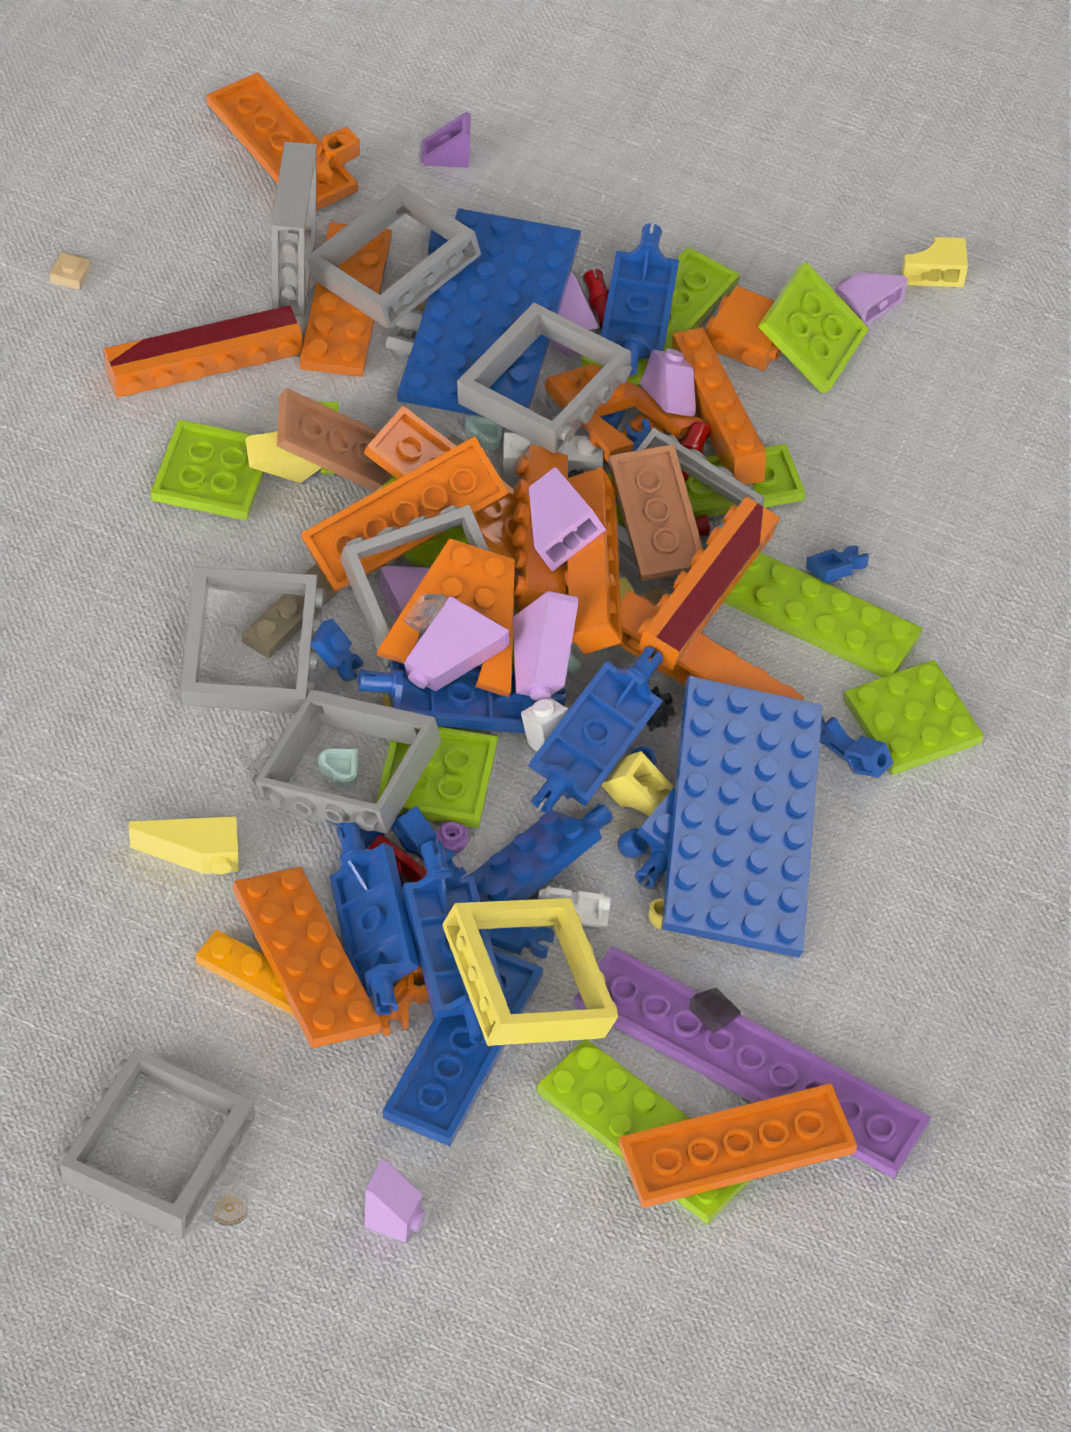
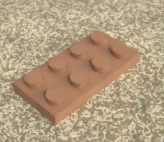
(328, 439)
(655, 511)

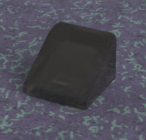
(713, 1009)

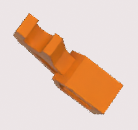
(334, 152)
(405, 994)

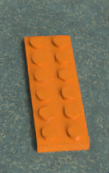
(264, 123)
(336, 331)
(410, 443)
(454, 478)
(306, 957)
(737, 1145)

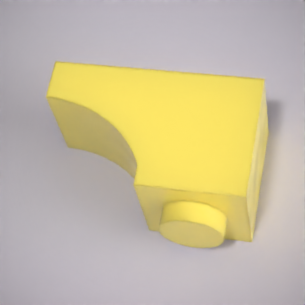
(939, 265)
(637, 783)

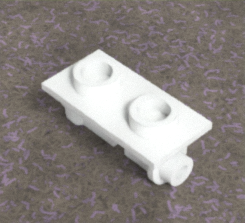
(590, 906)

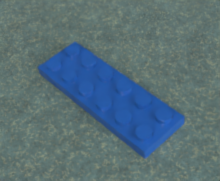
(452, 1070)

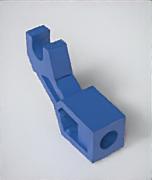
(863, 756)
(414, 831)

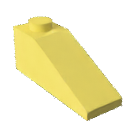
(194, 843)

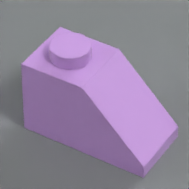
(872, 294)
(670, 382)
(392, 1204)

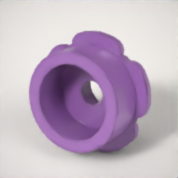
(455, 843)

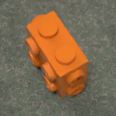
(737, 332)

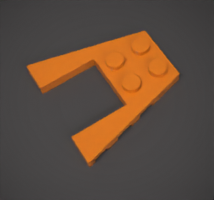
(568, 384)
(477, 580)

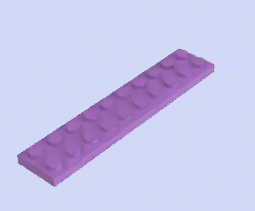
(754, 1059)

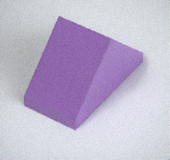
(449, 144)

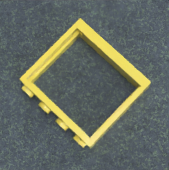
(483, 987)

